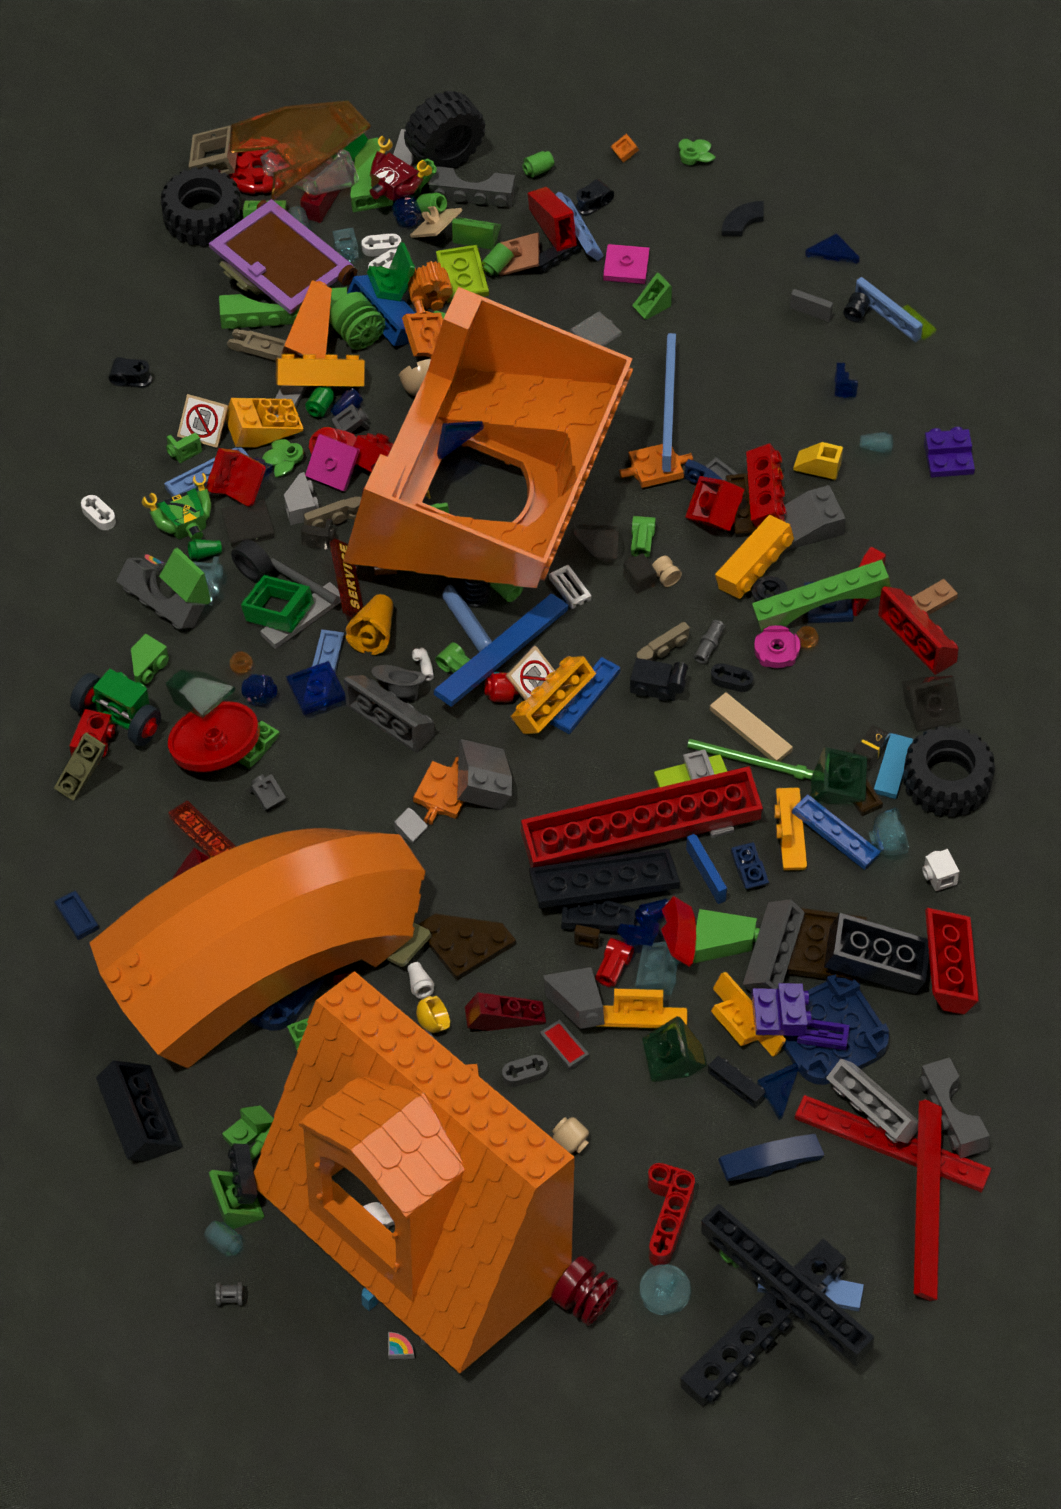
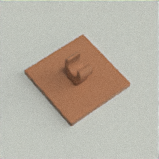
(525, 253)

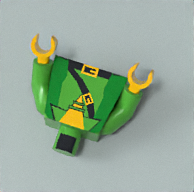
(184, 513)

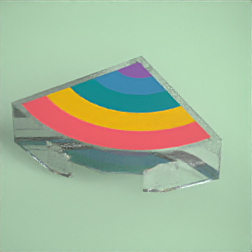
(154, 562)

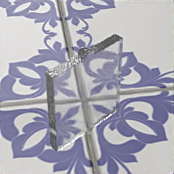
(597, 329)

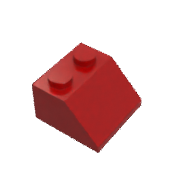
(715, 503)

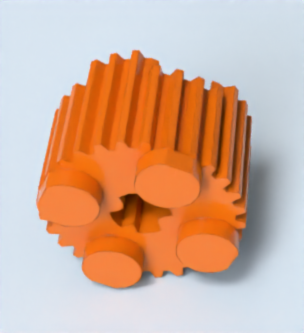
(431, 285)

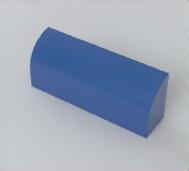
(390, 310)

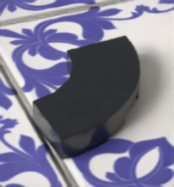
(741, 217)

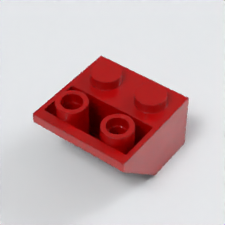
(370, 449)

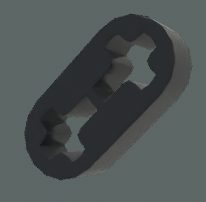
(731, 677)

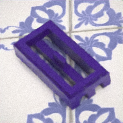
(824, 1038)

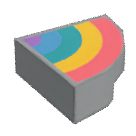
(399, 1347)

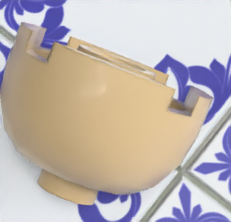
(413, 378)

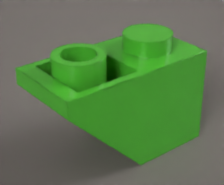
(148, 658)

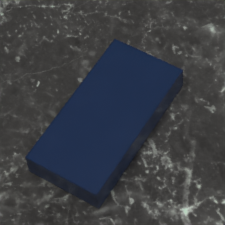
(76, 915)

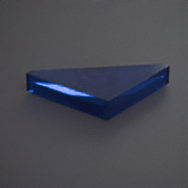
(833, 249)
(455, 435)
(779, 1087)

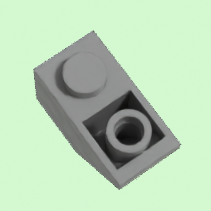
(299, 499)

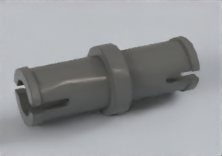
(709, 642)

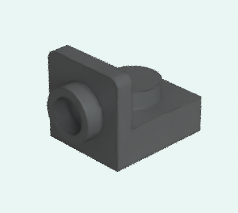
(351, 419)
(267, 791)

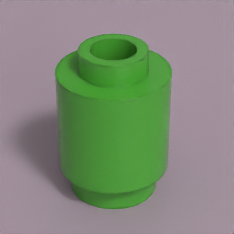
(538, 163)
(432, 199)

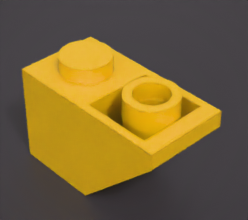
(820, 460)

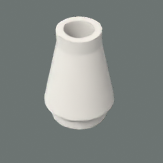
(420, 982)

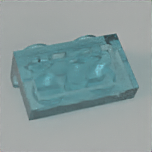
(657, 968)

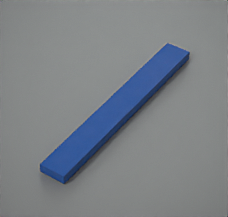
(500, 650)

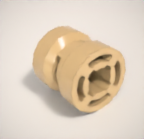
(666, 571)

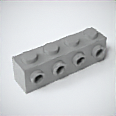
(874, 1101)

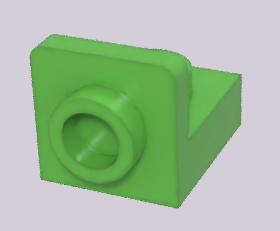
(185, 448)

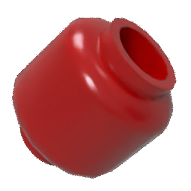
(499, 688)

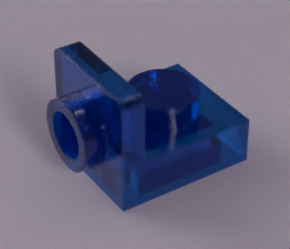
(844, 386)

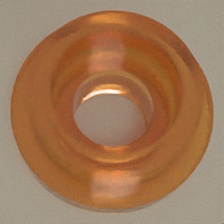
(807, 632)
(241, 657)

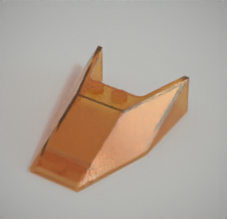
(301, 136)

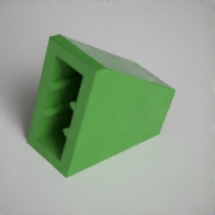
(723, 935)

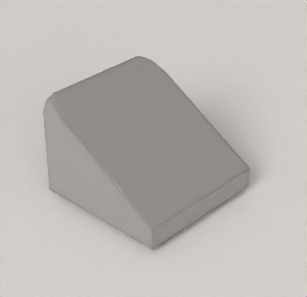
(410, 825)

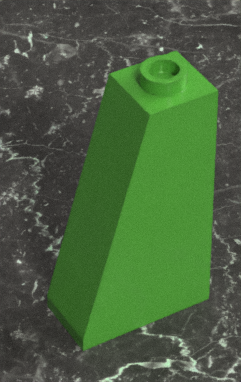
(360, 192)

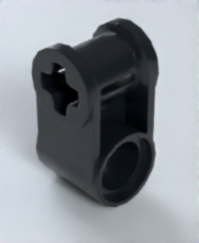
(593, 197)
(128, 371)

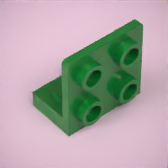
(393, 281)

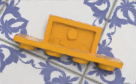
(790, 829)
(640, 1009)
(738, 1016)

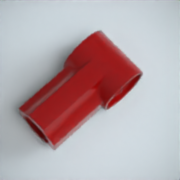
(615, 958)

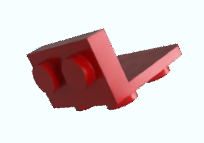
(236, 476)

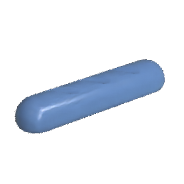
(466, 617)

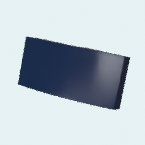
(695, 469)
(749, 866)

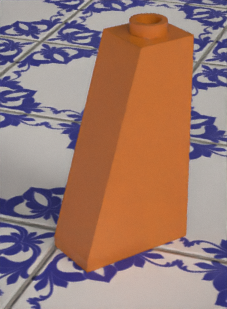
(311, 324)

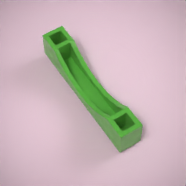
(242, 312)
(860, 582)

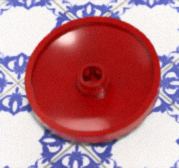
(214, 740)

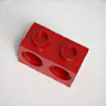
(89, 722)

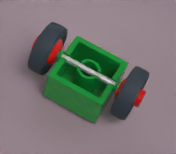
(120, 698)

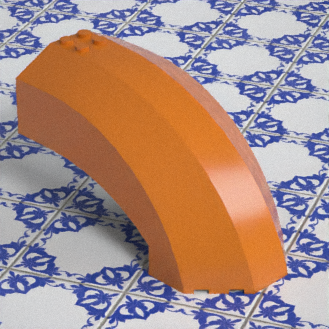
(253, 930)

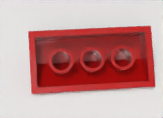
(917, 630)
(951, 960)

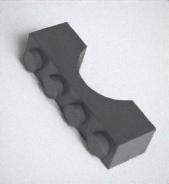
(494, 191)
(140, 579)
(965, 1131)

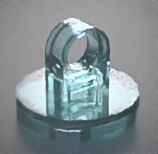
(665, 1289)

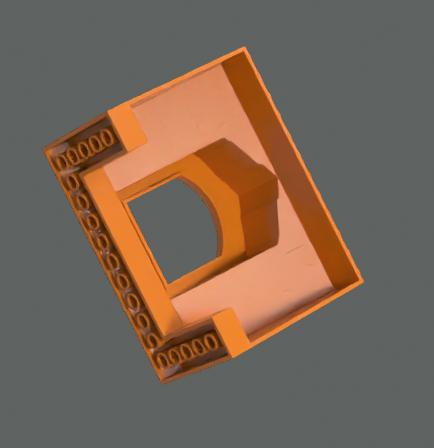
(541, 408)
(457, 1166)

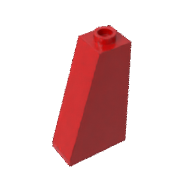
(553, 217)

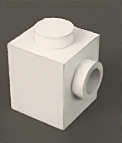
(940, 870)

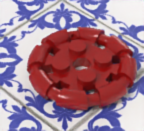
(247, 175)

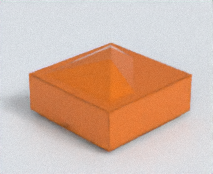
(625, 148)

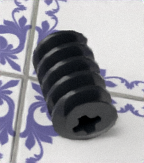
(475, 592)

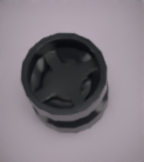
(856, 307)

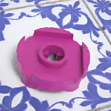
(772, 657)

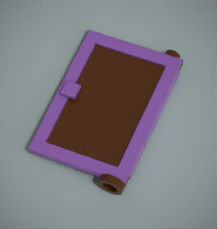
(281, 255)

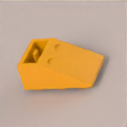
(255, 423)

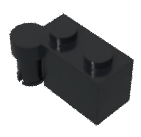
(656, 681)

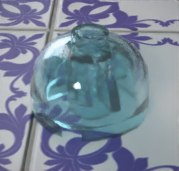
(889, 833)

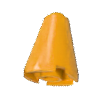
(371, 626)

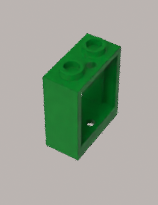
(299, 603)

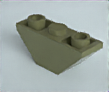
(80, 766)

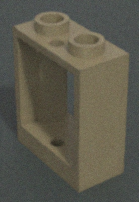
(206, 142)

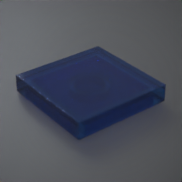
(316, 687)

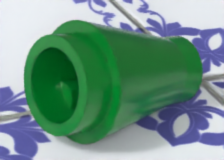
(201, 549)

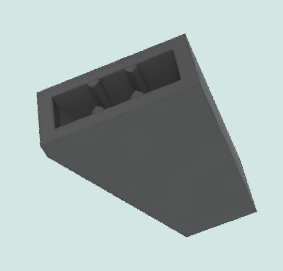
(576, 996)

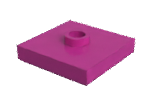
(626, 264)
(332, 462)

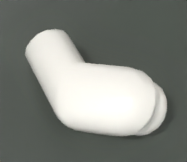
(425, 663)

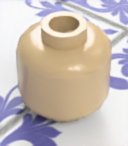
(571, 1135)

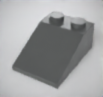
(814, 517)
(483, 775)

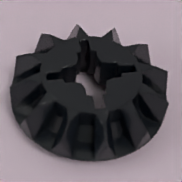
(768, 583)

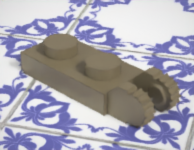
(256, 344)
(336, 511)
(662, 645)

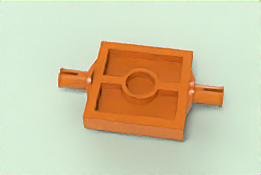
(422, 330)
(647, 466)
(439, 791)

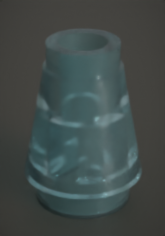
(878, 442)

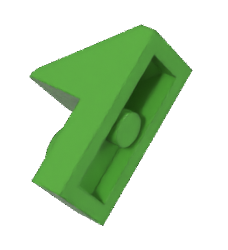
(252, 1123)

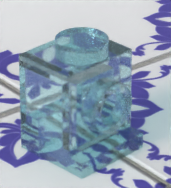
(346, 248)

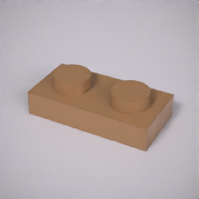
(935, 597)

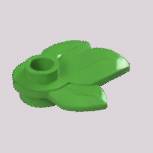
(695, 151)
(283, 456)

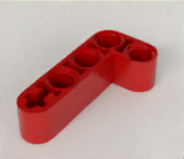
(668, 1217)

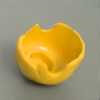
(432, 1014)

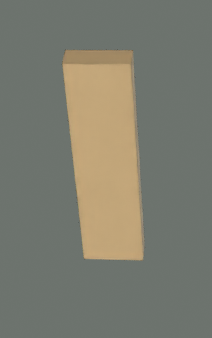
(751, 728)

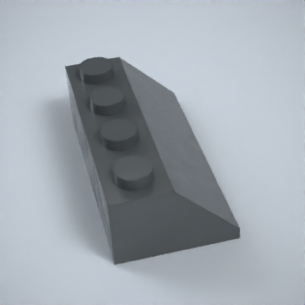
(388, 712)

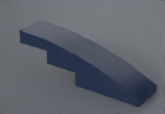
(770, 1156)

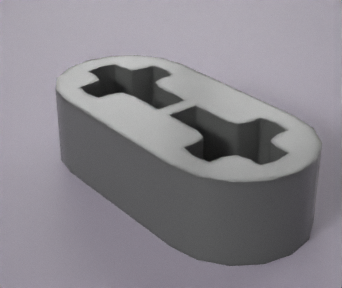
(524, 1070)

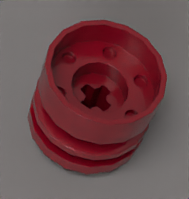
(580, 1287)

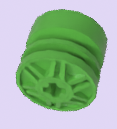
(356, 320)

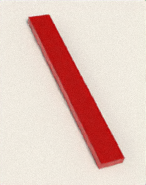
(868, 1135)
(927, 1200)

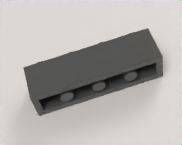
(774, 945)

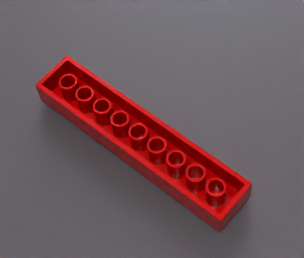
(642, 818)

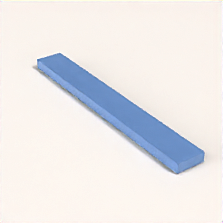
(668, 406)

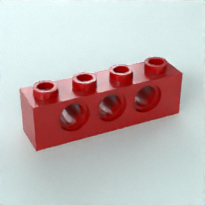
(765, 484)

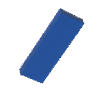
(706, 868)

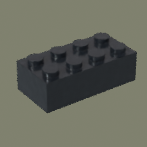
(877, 953)

